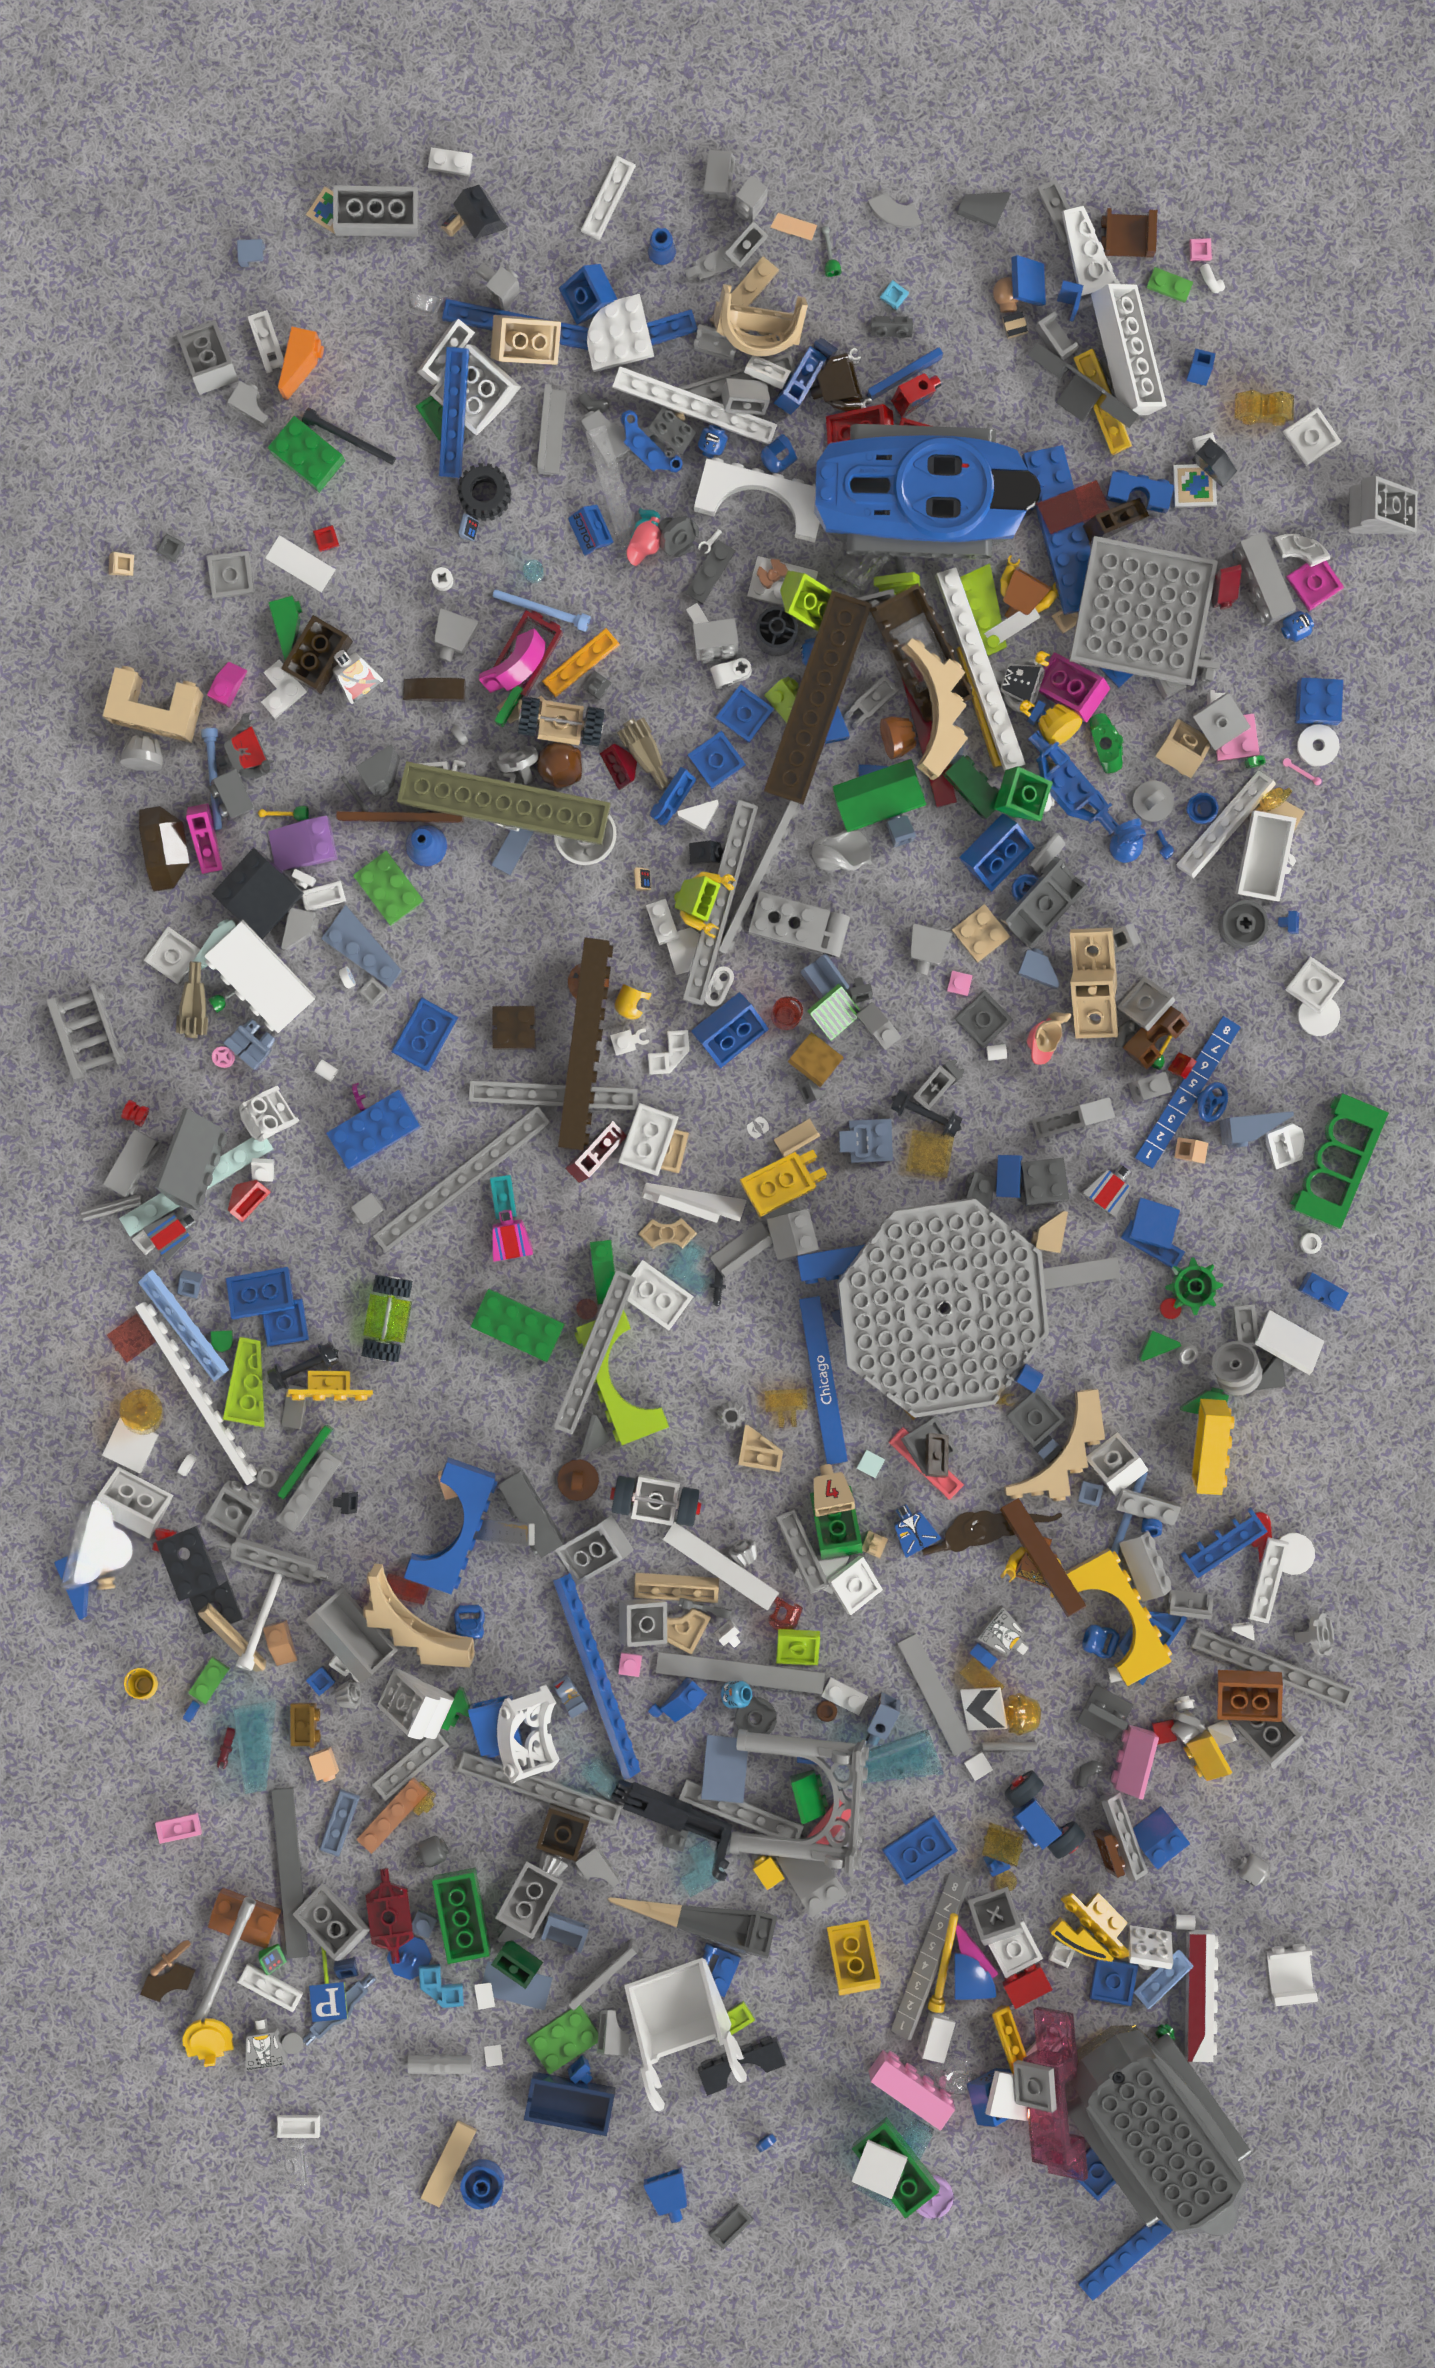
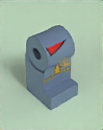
(570, 1696)

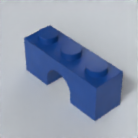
(1157, 492)

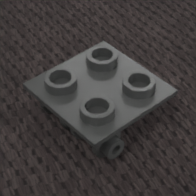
(672, 431)

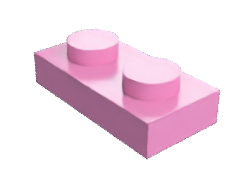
(178, 1828)

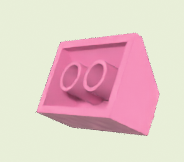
(1135, 1761)

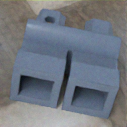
(248, 1046)

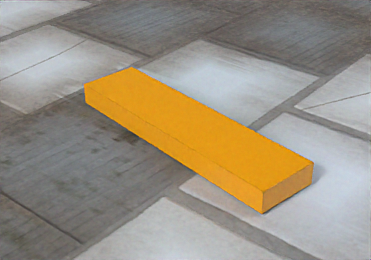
(580, 662)

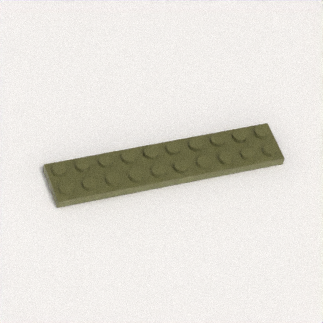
(504, 803)

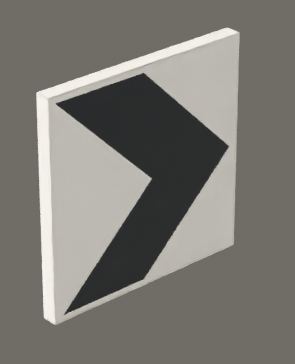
(984, 1708)

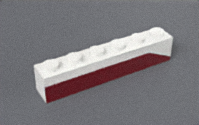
(1200, 1996)

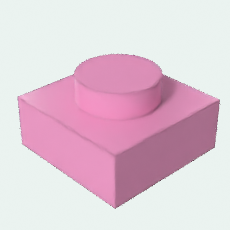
(959, 983)
(630, 1664)

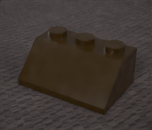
(314, 652)

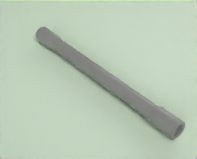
(243, 1916)

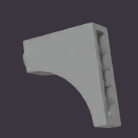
(616, 434)
(1073, 1118)

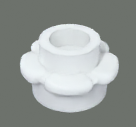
(1184, 1703)

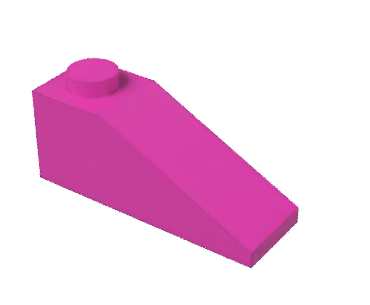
(204, 837)
(970, 1948)

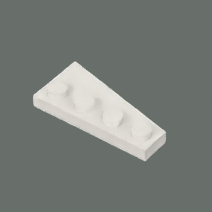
(1086, 252)

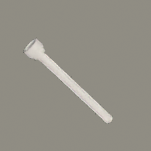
(246, 1660)

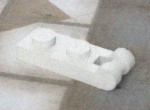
(266, 340)

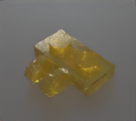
(786, 1400)

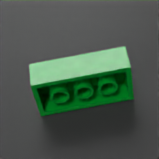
(518, 1325)
(461, 1915)
(915, 2183)

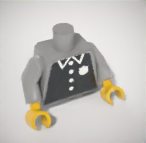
(1022, 682)

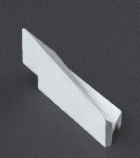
(696, 1203)

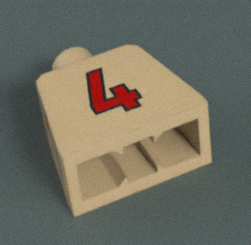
(831, 1492)

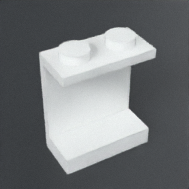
(1291, 1975)

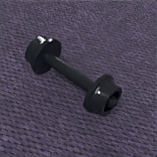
(902, 1101)
(278, 1377)

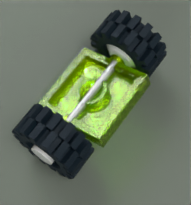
(387, 1318)

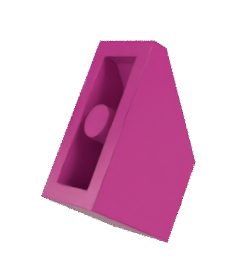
(227, 684)

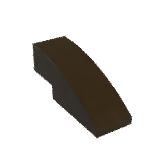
(435, 689)

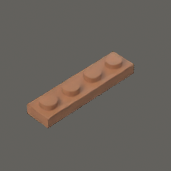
(392, 1815)

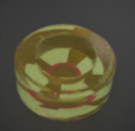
(1006, 1879)

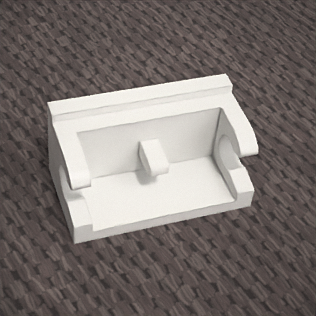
(936, 2037)

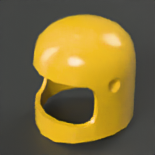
(627, 1000)
(145, 1688)

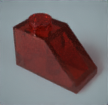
(407, 1589)

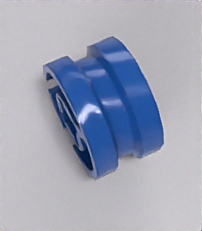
(1129, 832)
(1020, 882)

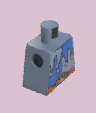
(882, 1718)

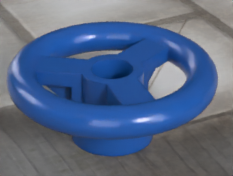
(1207, 1102)

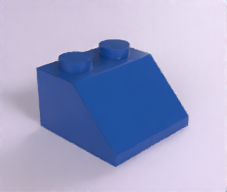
(587, 292)
(1159, 1837)

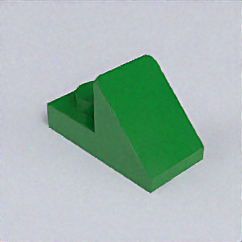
(459, 1705)

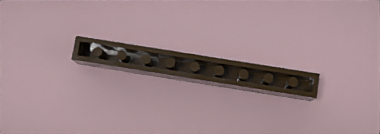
(584, 1043)

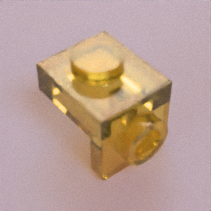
(426, 1802)

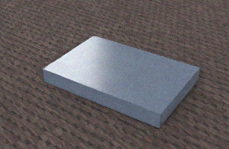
(723, 1770)

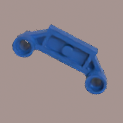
(644, 447)

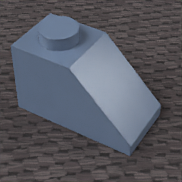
(900, 830)
(1038, 968)

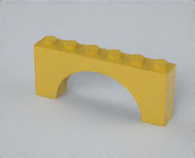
(1146, 1650)

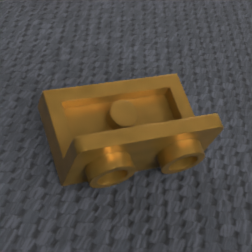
(304, 1724)

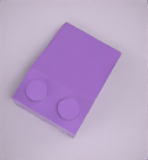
(303, 844)

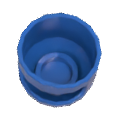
(769, 453)

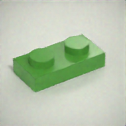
(1169, 284)
(208, 1680)

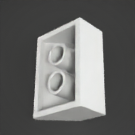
(134, 1502)

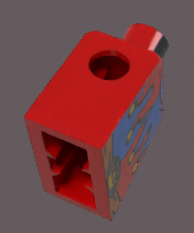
(914, 393)

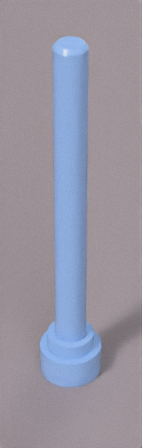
(579, 621)

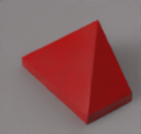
(246, 1198)

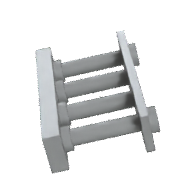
(72, 1047)

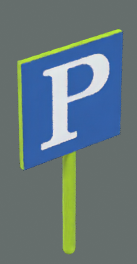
(328, 1999)

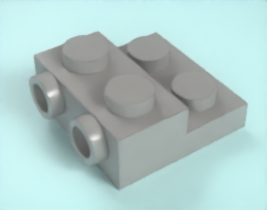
(234, 1509)

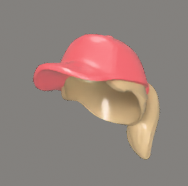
(1045, 1037)

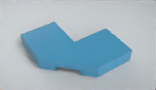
(445, 1995)

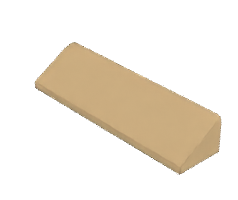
(676, 1585)
(229, 1634)

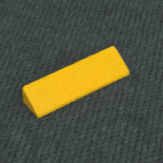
(1008, 2035)

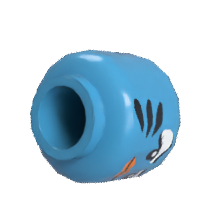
(736, 1694)

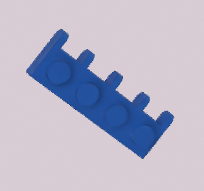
(1225, 1545)

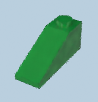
(286, 621)
(603, 1267)

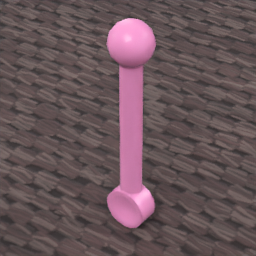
(1287, 762)

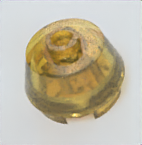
(1022, 1714)

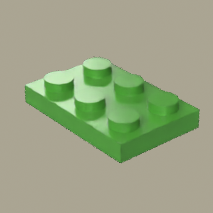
(388, 888)
(563, 2039)

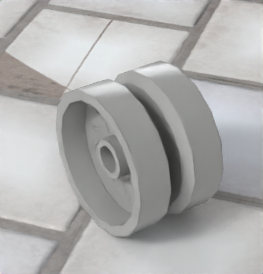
(1237, 1368)

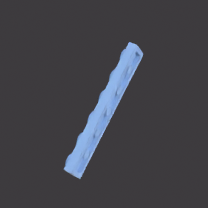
(183, 1325)

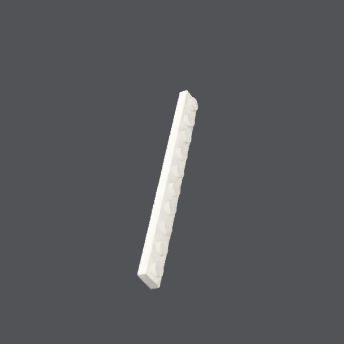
(980, 669)
(193, 1385)

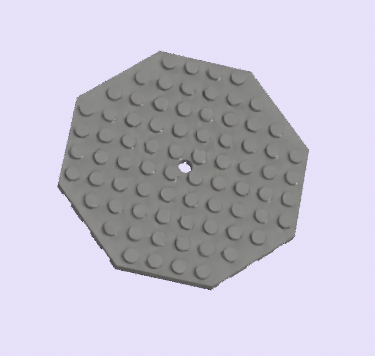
(893, 1298)

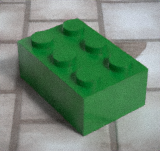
(306, 454)

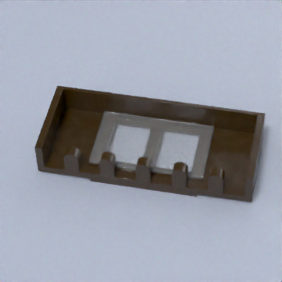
(907, 617)

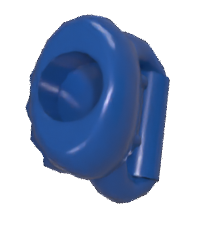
(469, 1627)
(1095, 1639)

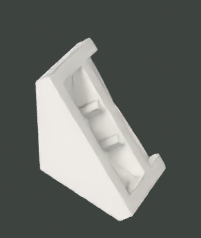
(683, 950)
(1285, 1145)

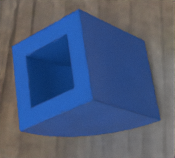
(1201, 367)
(1029, 1378)

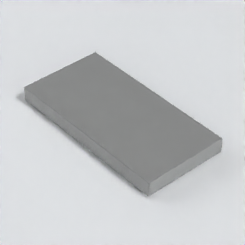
(603, 1973)

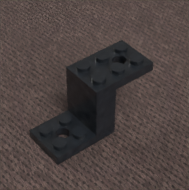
(198, 1576)

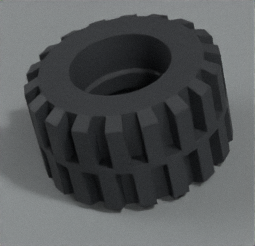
(484, 509)

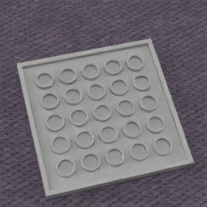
(1143, 610)

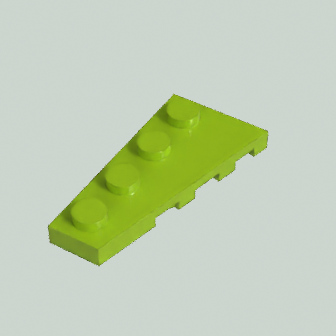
(984, 606)
(245, 1391)

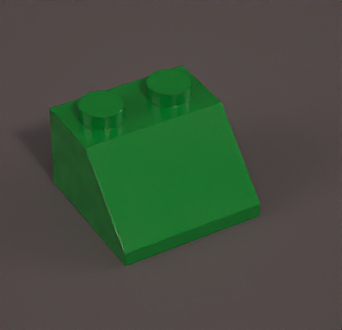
(1023, 794)
(808, 1796)

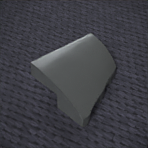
(984, 207)

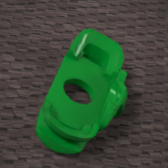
(1110, 758)

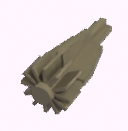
(643, 748)
(192, 1005)

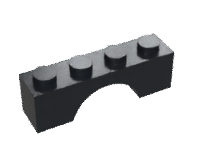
(764, 2054)

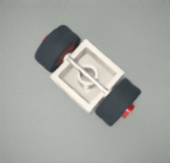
(655, 1500)

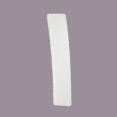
(486, 2000)

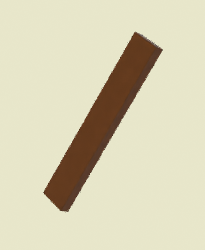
(399, 817)
(1043, 1557)

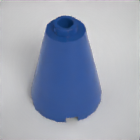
(431, 850)

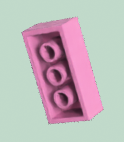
(911, 2089)

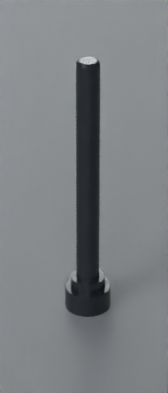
(312, 418)

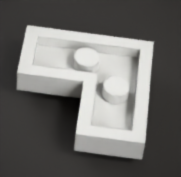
(287, 690)

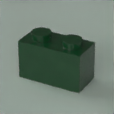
(517, 1963)

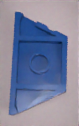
(1168, 1626)

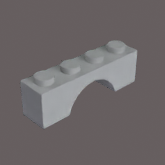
(309, 1490)

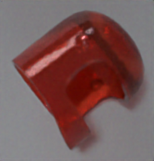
(782, 1019)
(792, 1616)

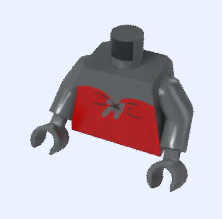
(245, 751)

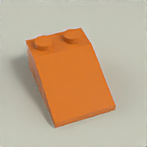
(300, 359)

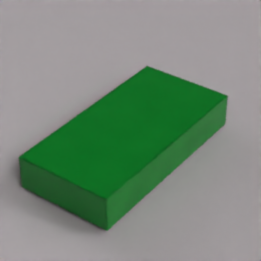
(508, 706)

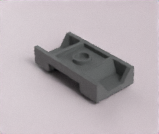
(1043, 903)

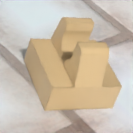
(874, 1544)

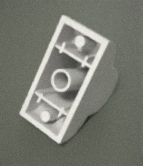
(414, 1705)

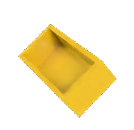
(1212, 1446)

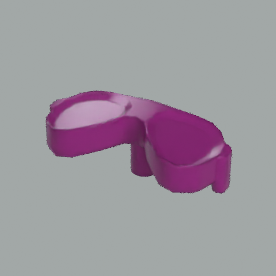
(358, 1098)

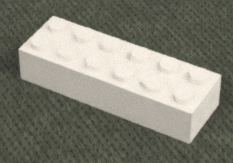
(1128, 348)

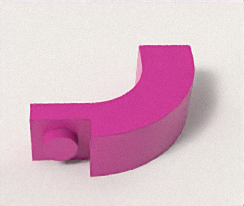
(519, 665)

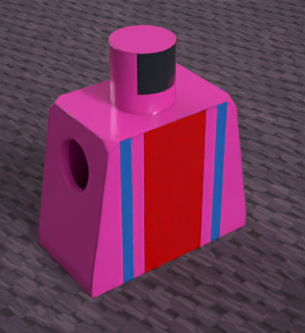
(510, 1238)

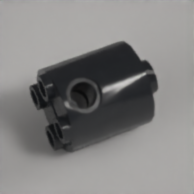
(776, 631)

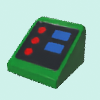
(271, 1958)

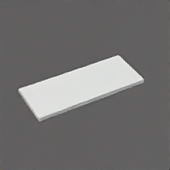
(300, 563)

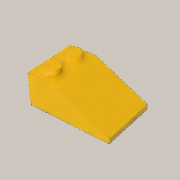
(853, 1957)

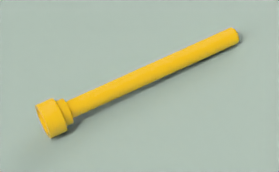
(937, 2003)

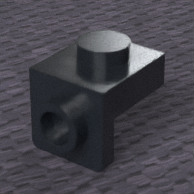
(705, 852)

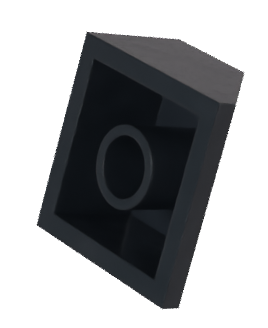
(479, 212)

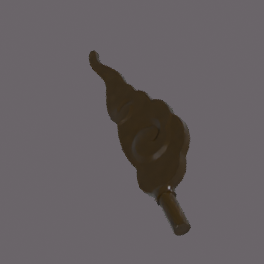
(978, 1530)

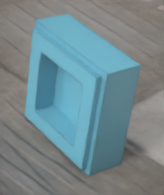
(894, 295)

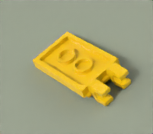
(782, 1182)

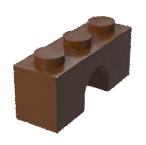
(1142, 1044)

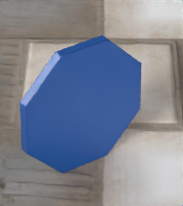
(412, 1955)

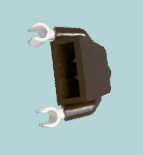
(840, 383)

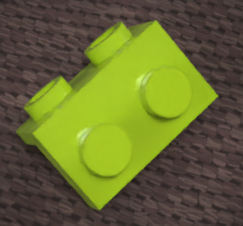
(783, 696)

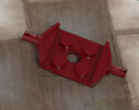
(393, 1899)

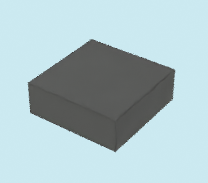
(170, 547)

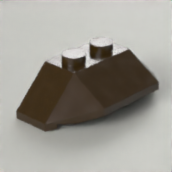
(163, 847)

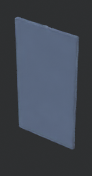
(506, 1989)

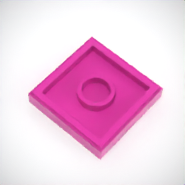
(1314, 584)

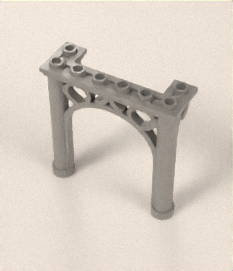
(842, 1753)

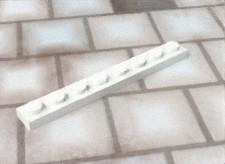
(693, 405)

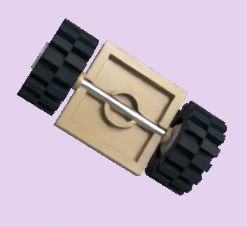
(560, 722)

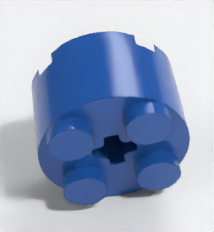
(488, 2194)

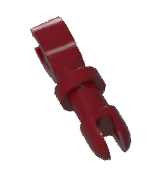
(226, 1747)

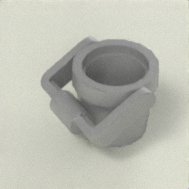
(1186, 1726)

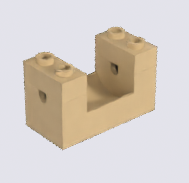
(124, 710)

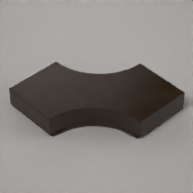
(177, 1978)

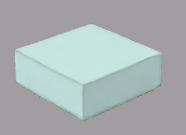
(870, 1463)

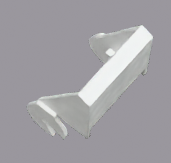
(675, 2013)

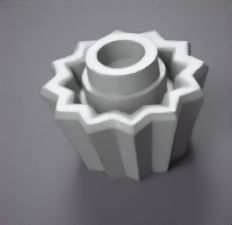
(731, 1415)
(744, 1552)
(348, 1695)
(552, 1864)

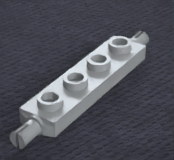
(274, 1560)

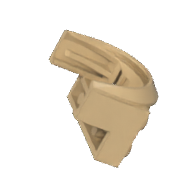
(746, 318)

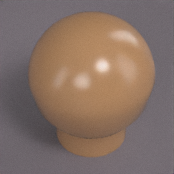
(1004, 295)

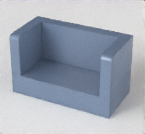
(565, 1931)

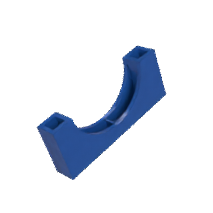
(443, 1568)

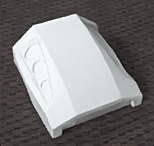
(266, 1114)

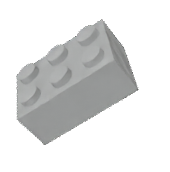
(715, 640)

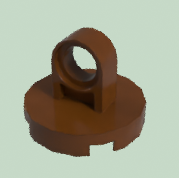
(578, 1480)

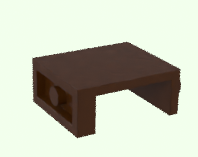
(1129, 234)

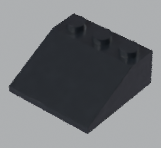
(258, 892)

